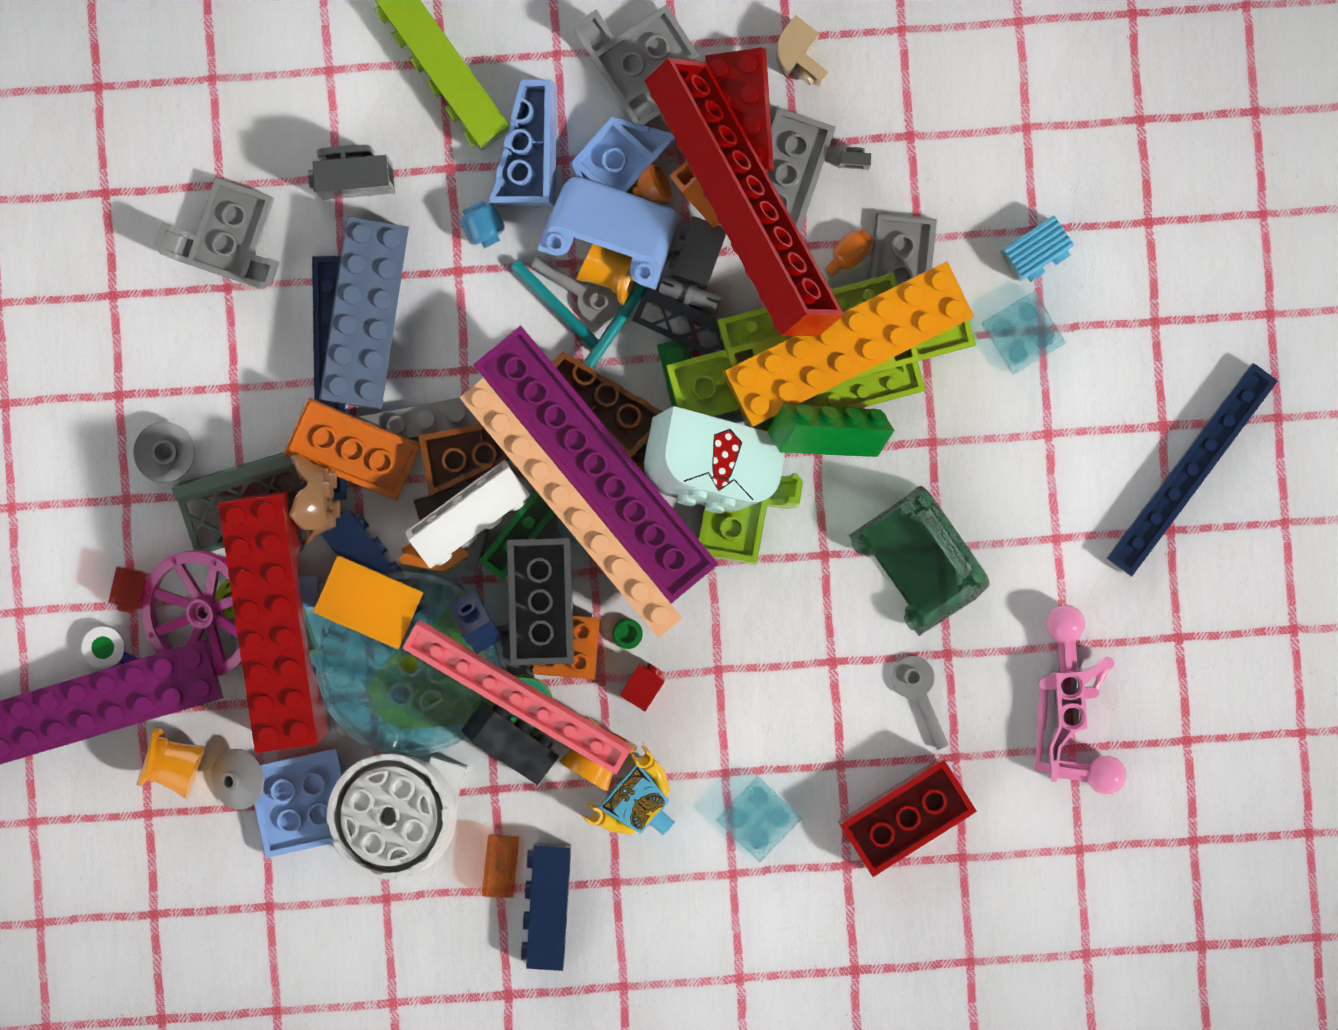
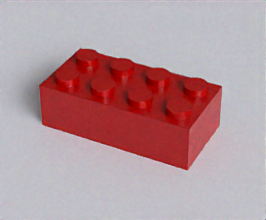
(907, 816)

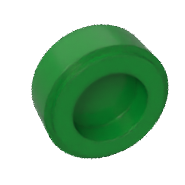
(627, 633)

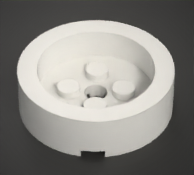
(422, 809)

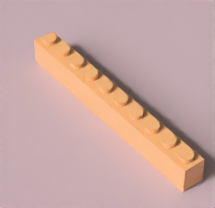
(570, 507)

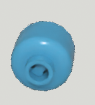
(482, 224)

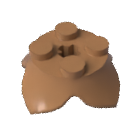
(315, 503)

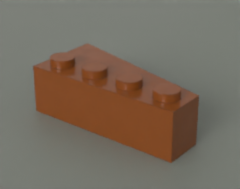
(619, 410)
(458, 456)

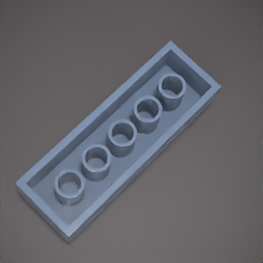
(363, 313)

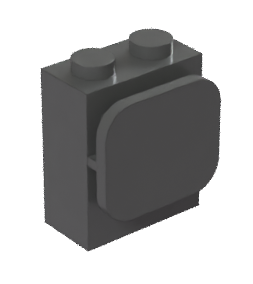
(351, 173)

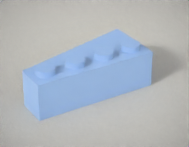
(529, 153)

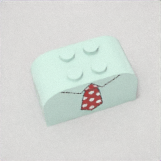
(711, 461)

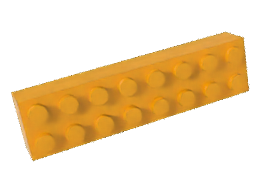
(850, 346)

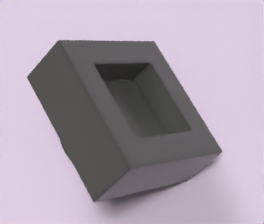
(854, 158)

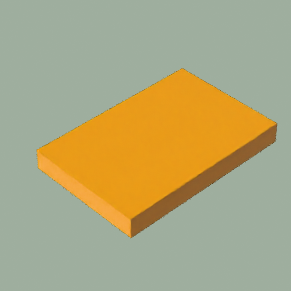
(368, 602)

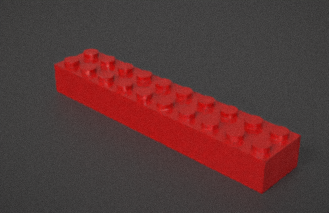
(743, 198)

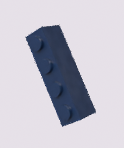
(355, 543)
(548, 906)

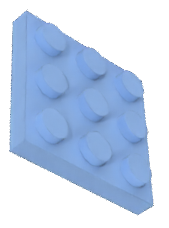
(296, 802)

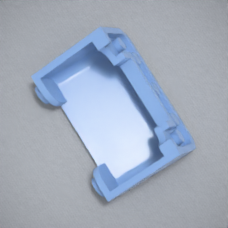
(613, 222)

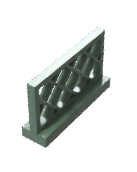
(228, 480)

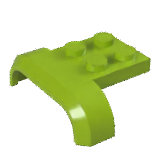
(739, 533)

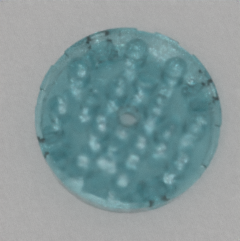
(384, 702)

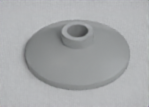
(149, 447)
(246, 776)

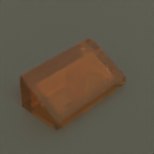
(500, 866)

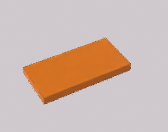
(353, 448)

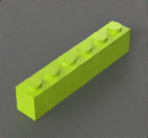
(446, 69)

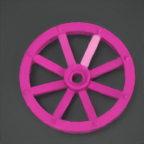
(194, 608)

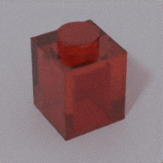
(128, 589)

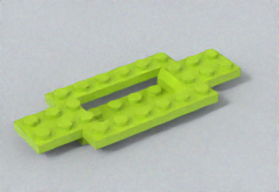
(703, 389)

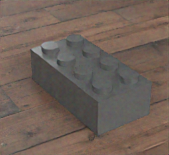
(540, 601)

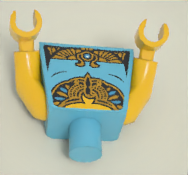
(635, 800)

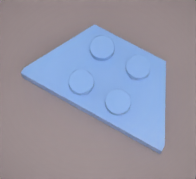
(620, 153)

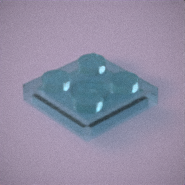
(1023, 332)
(758, 818)

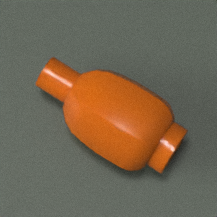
(850, 251)

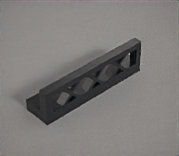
(680, 310)

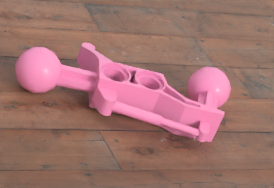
(1105, 773)

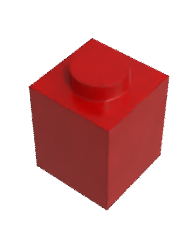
(643, 686)

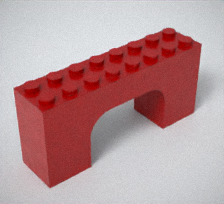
(270, 622)

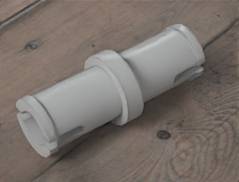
(690, 294)

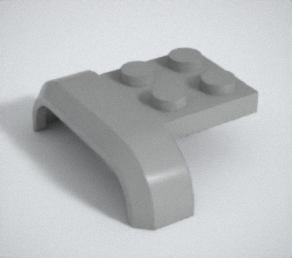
(634, 56)
(225, 236)

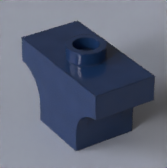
(475, 622)

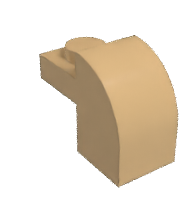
(792, 50)

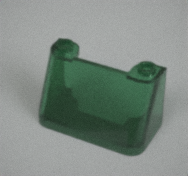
(922, 558)

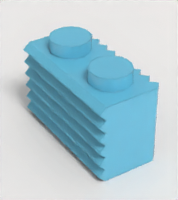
(1038, 248)

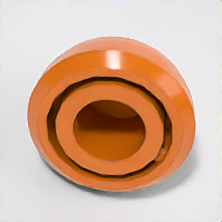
(653, 185)

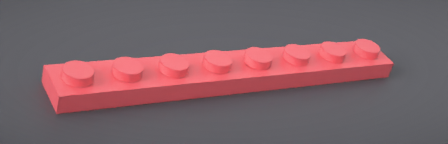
(517, 697)

